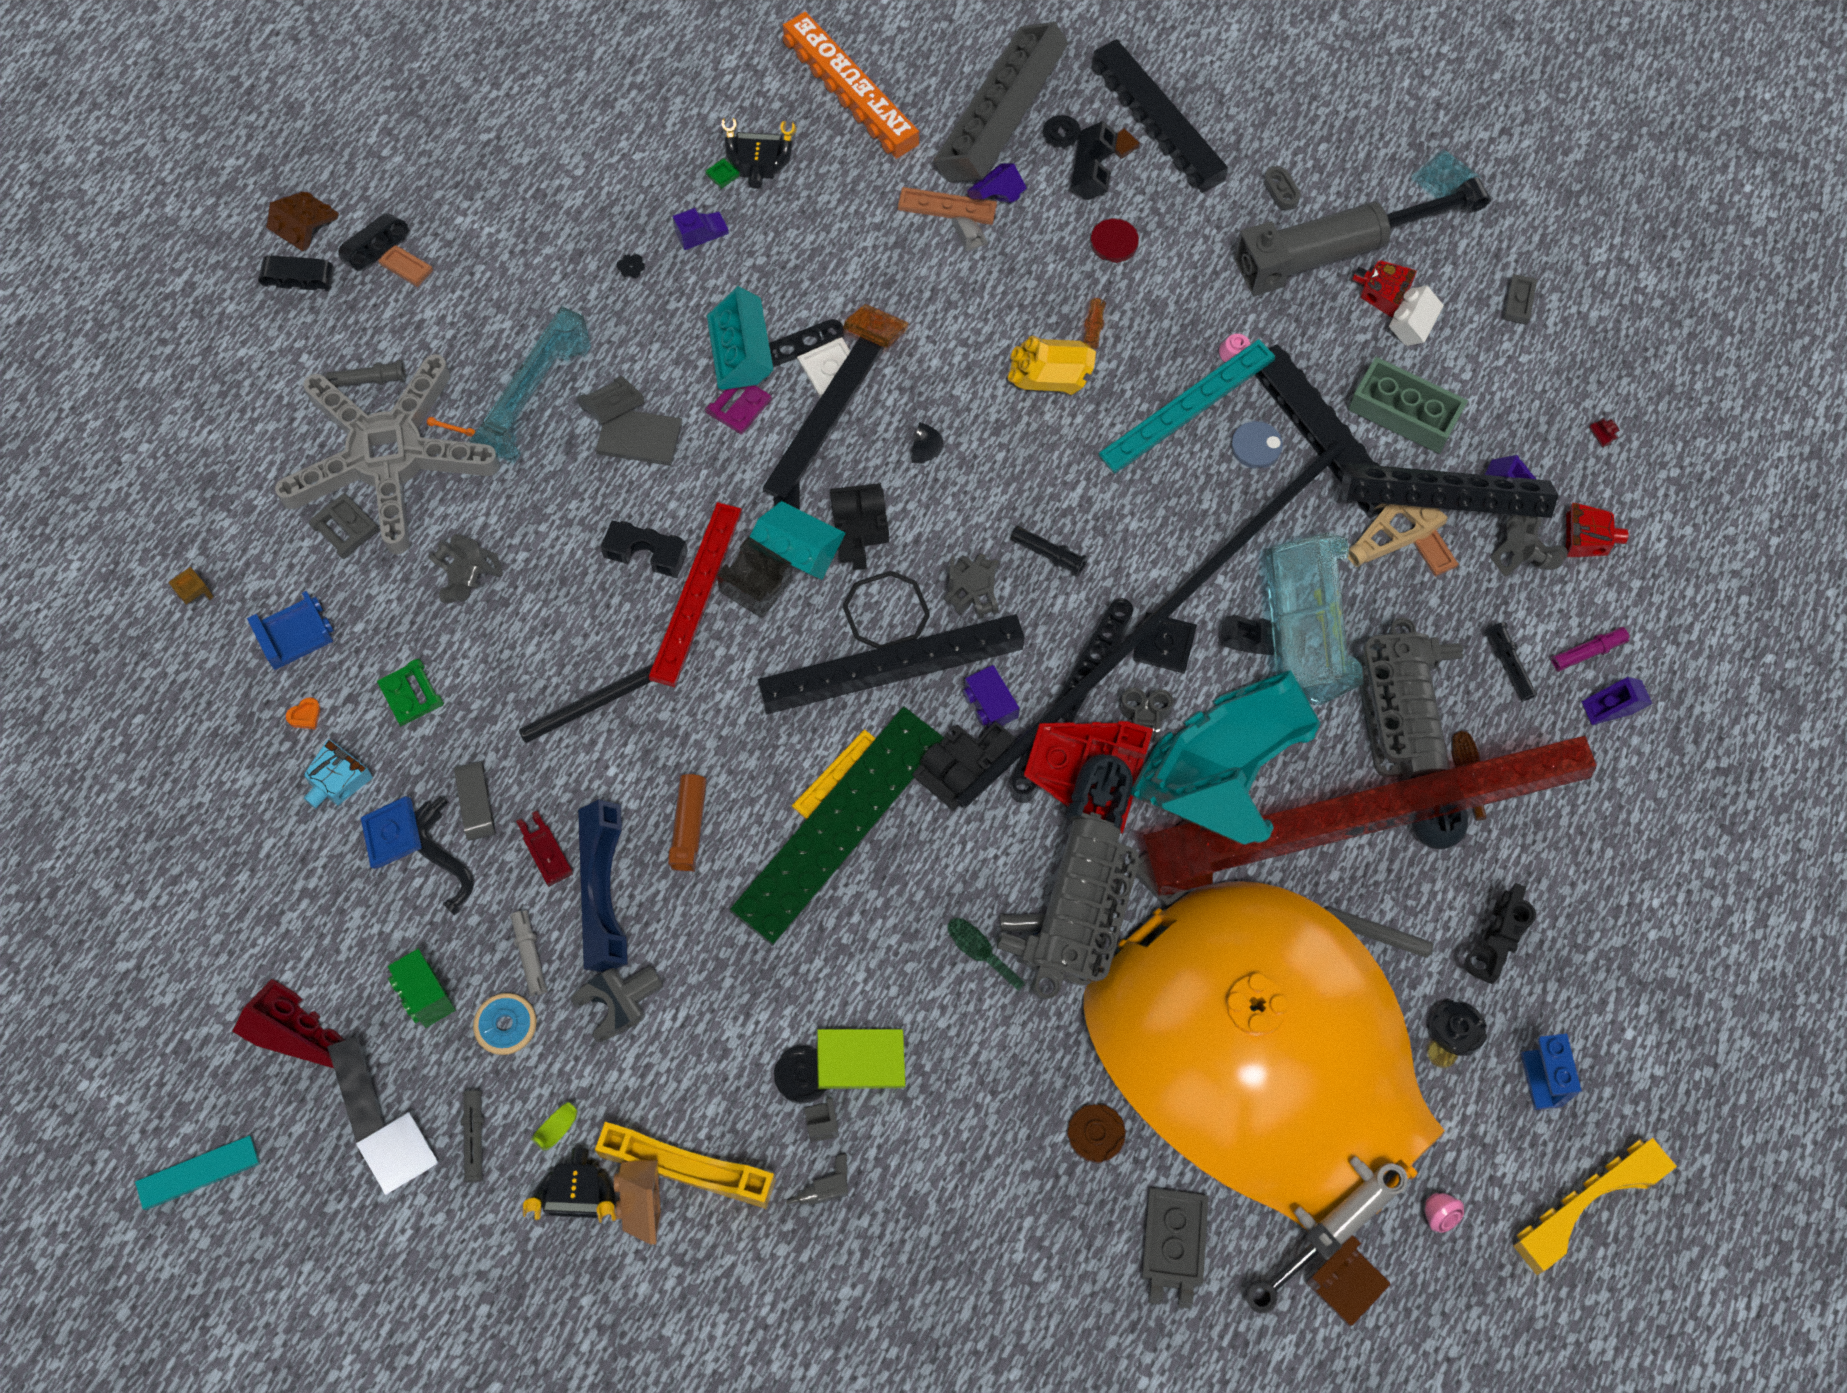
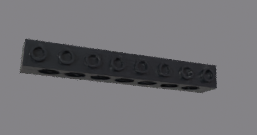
(1449, 490)

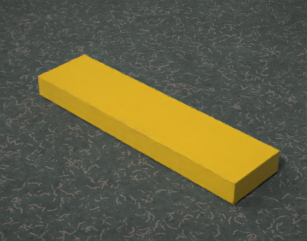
(832, 775)

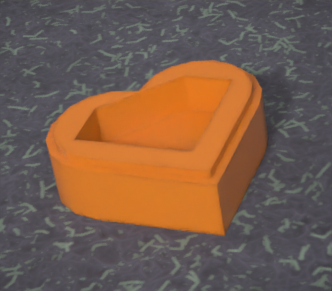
(305, 714)

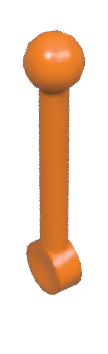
(431, 421)

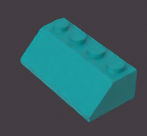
(739, 340)

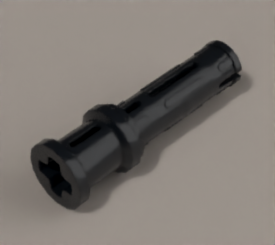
(1059, 555)
(1507, 648)

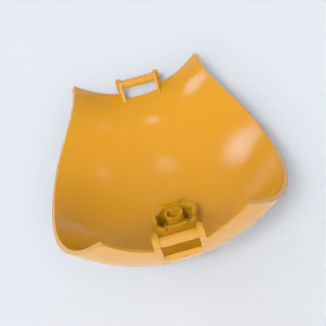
(1272, 1093)

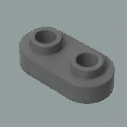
(1284, 189)

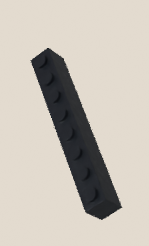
(1159, 116)
(1313, 417)

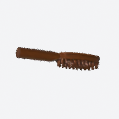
(1464, 753)

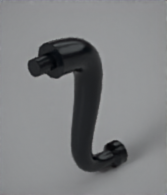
(425, 818)

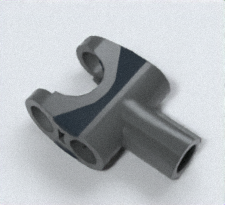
(620, 997)

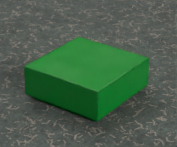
(722, 173)

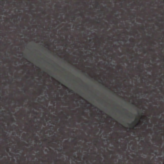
(1383, 933)

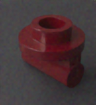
(1605, 431)

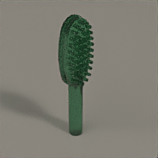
(977, 947)

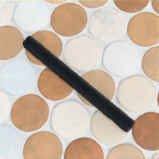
(585, 704)

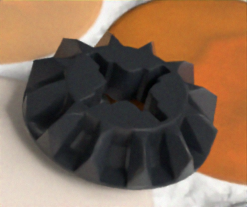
(1069, 126)

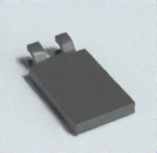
(1175, 1244)

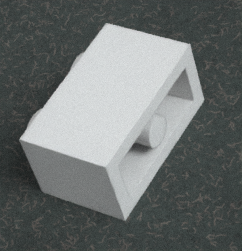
(1416, 315)

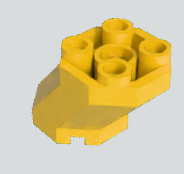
(1051, 365)

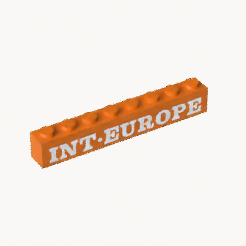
(850, 85)

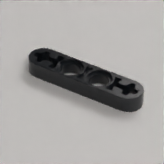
(796, 341)

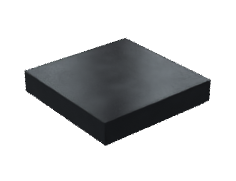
(1167, 645)

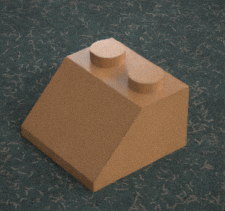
(639, 1199)

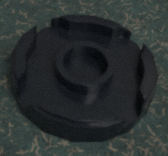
(1458, 1028)
(803, 1084)

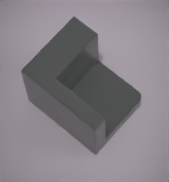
(821, 1121)

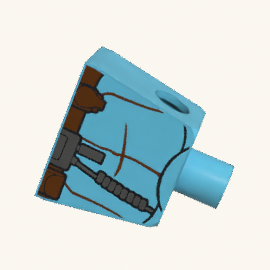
(334, 775)

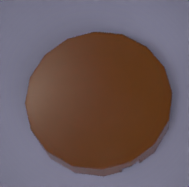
(1090, 1139)

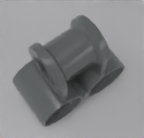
(1147, 713)

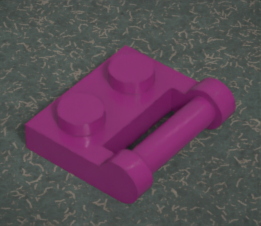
(744, 409)

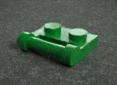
(401, 696)

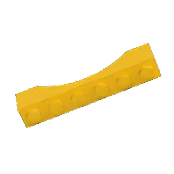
(706, 1173)
(1550, 1240)

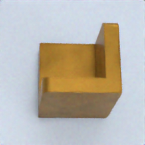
(189, 586)

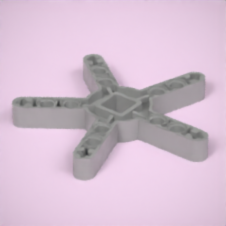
(388, 471)

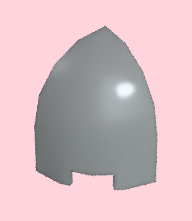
(969, 233)

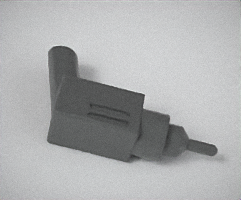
(826, 1188)

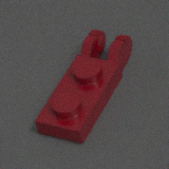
(545, 851)

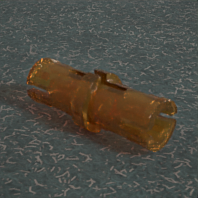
(1094, 322)

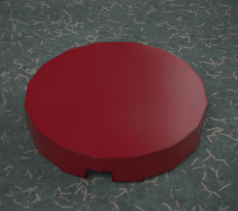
(1114, 240)

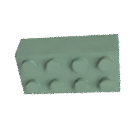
(1407, 405)

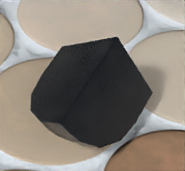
(927, 444)

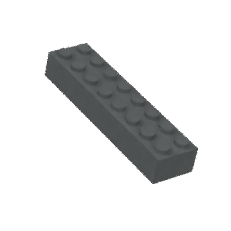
(1001, 102)

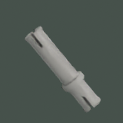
(525, 942)

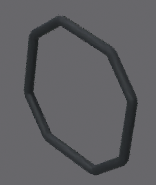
(874, 578)

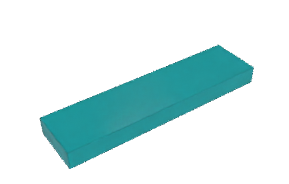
(197, 1173)

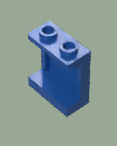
(292, 632)
(1551, 1072)

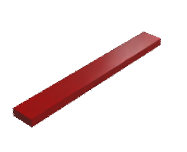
(695, 595)

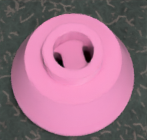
(1232, 346)
(1443, 1212)

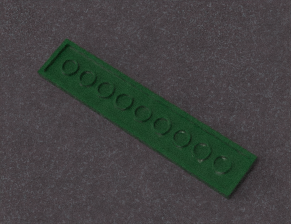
(835, 827)

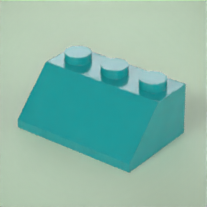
(798, 538)

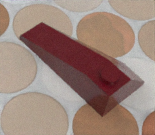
(280, 1025)

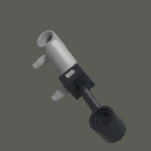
(1336, 1228)

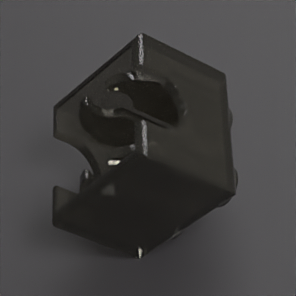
(755, 577)

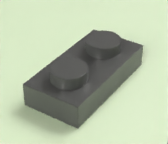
(1520, 299)

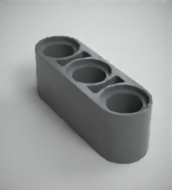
(473, 800)

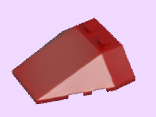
(1065, 747)

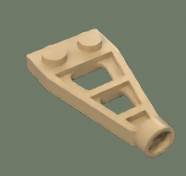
(1425, 521)

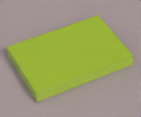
(860, 1058)

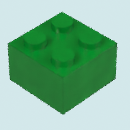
(419, 989)

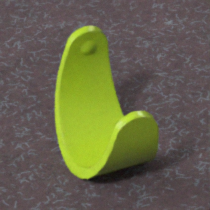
(555, 1127)

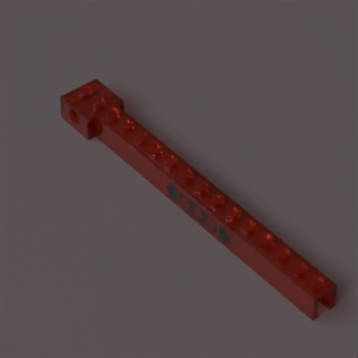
(1187, 857)

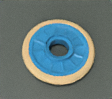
(492, 1011)

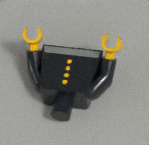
(758, 154)
(573, 1191)

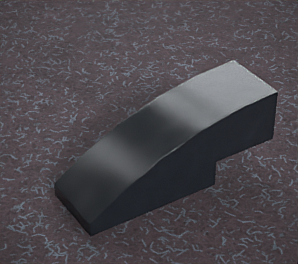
(1247, 635)

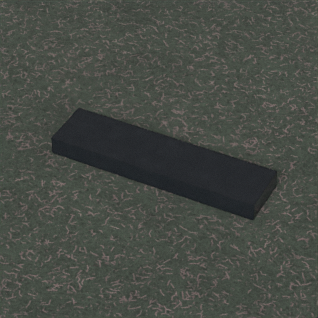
(356, 1088)

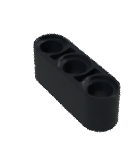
(362, 241)
(296, 272)

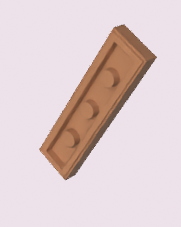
(947, 205)

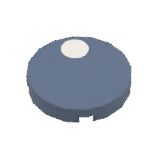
(1256, 444)

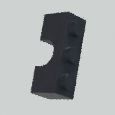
(1089, 175)
(624, 540)

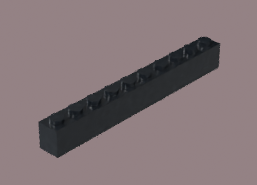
(891, 664)

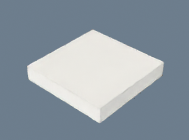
(823, 363)

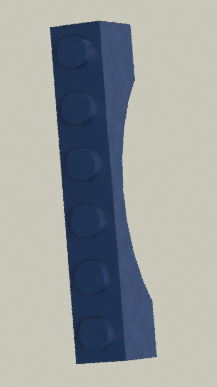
(598, 835)

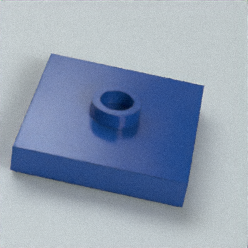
(391, 832)

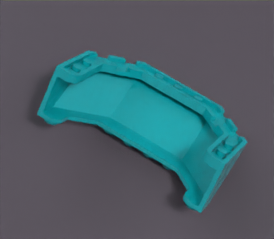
(1217, 755)

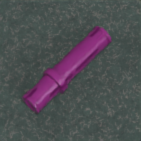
(1598, 645)

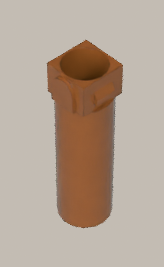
(687, 823)

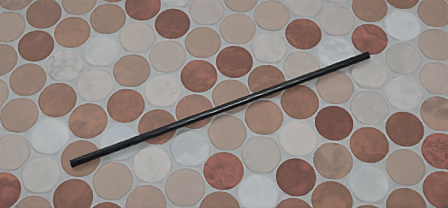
(1150, 624)

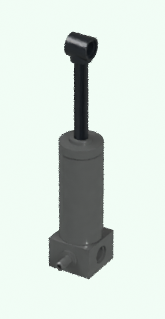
(1270, 255)

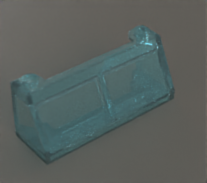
(562, 339)
(1310, 616)

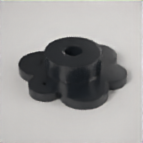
(628, 260)

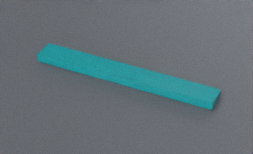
(1186, 406)

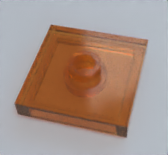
(875, 325)

